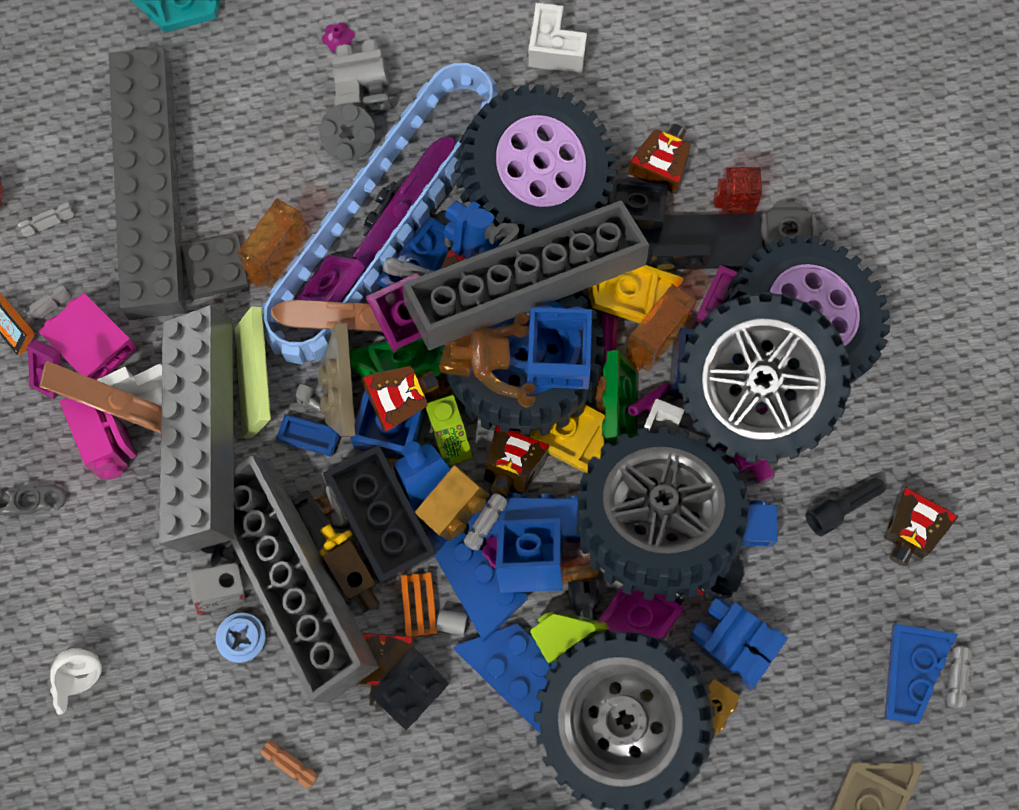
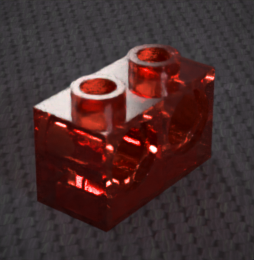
(738, 190)

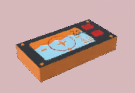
(14, 328)

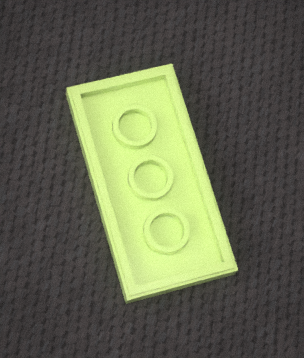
(252, 373)

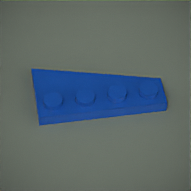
(475, 583)

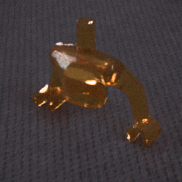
(491, 352)

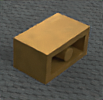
(452, 504)

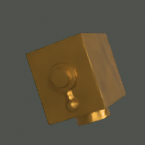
(725, 699)

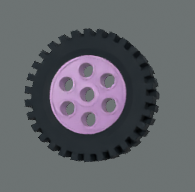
(519, 116)
(836, 290)

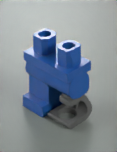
(474, 230)

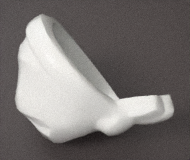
(63, 673)

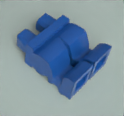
(733, 637)

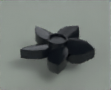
(219, 550)

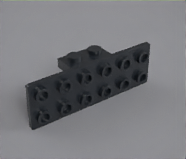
(704, 241)

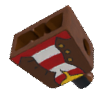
(662, 158)
(398, 394)

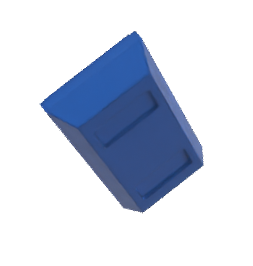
(307, 435)

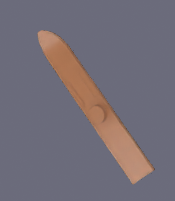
(325, 314)
(101, 396)

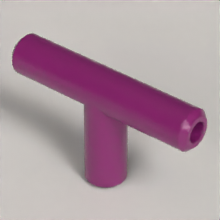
(648, 400)

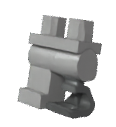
(358, 71)

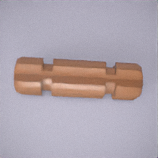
(289, 764)

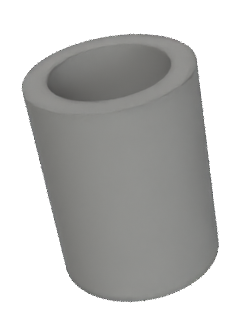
(452, 622)

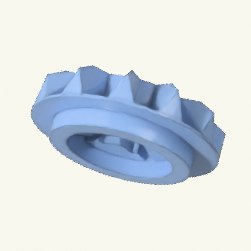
(238, 623)

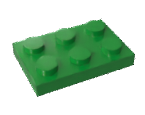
(619, 394)

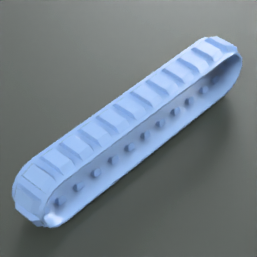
(443, 81)

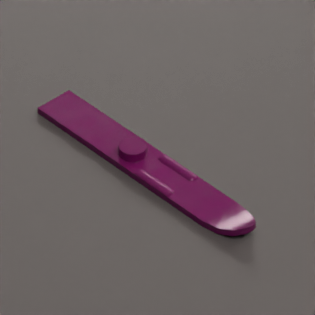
(403, 199)

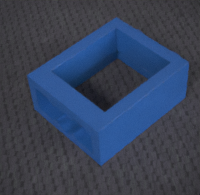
(559, 375)

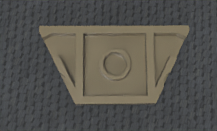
(337, 385)
(877, 786)

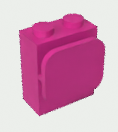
(88, 338)
(99, 438)

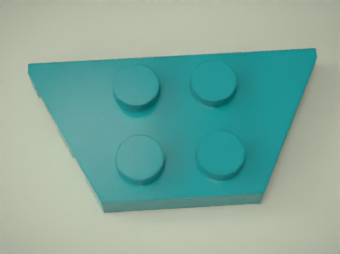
(178, 14)

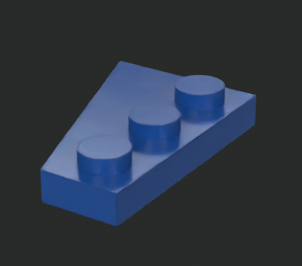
(423, 249)
(914, 666)

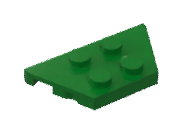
(381, 358)

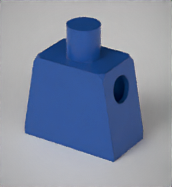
(419, 472)

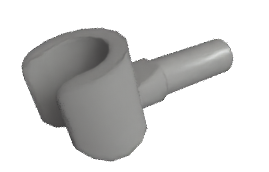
(304, 394)

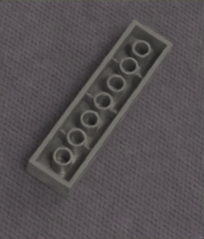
(525, 274)
(197, 431)
(296, 585)

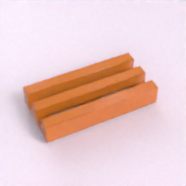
(416, 578)

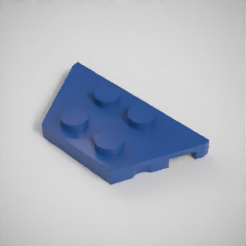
(511, 666)

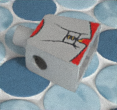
(208, 590)

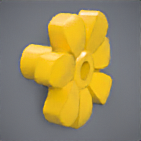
(333, 539)

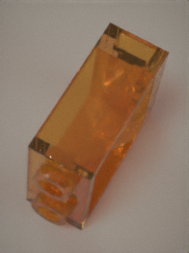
(273, 244)
(659, 328)

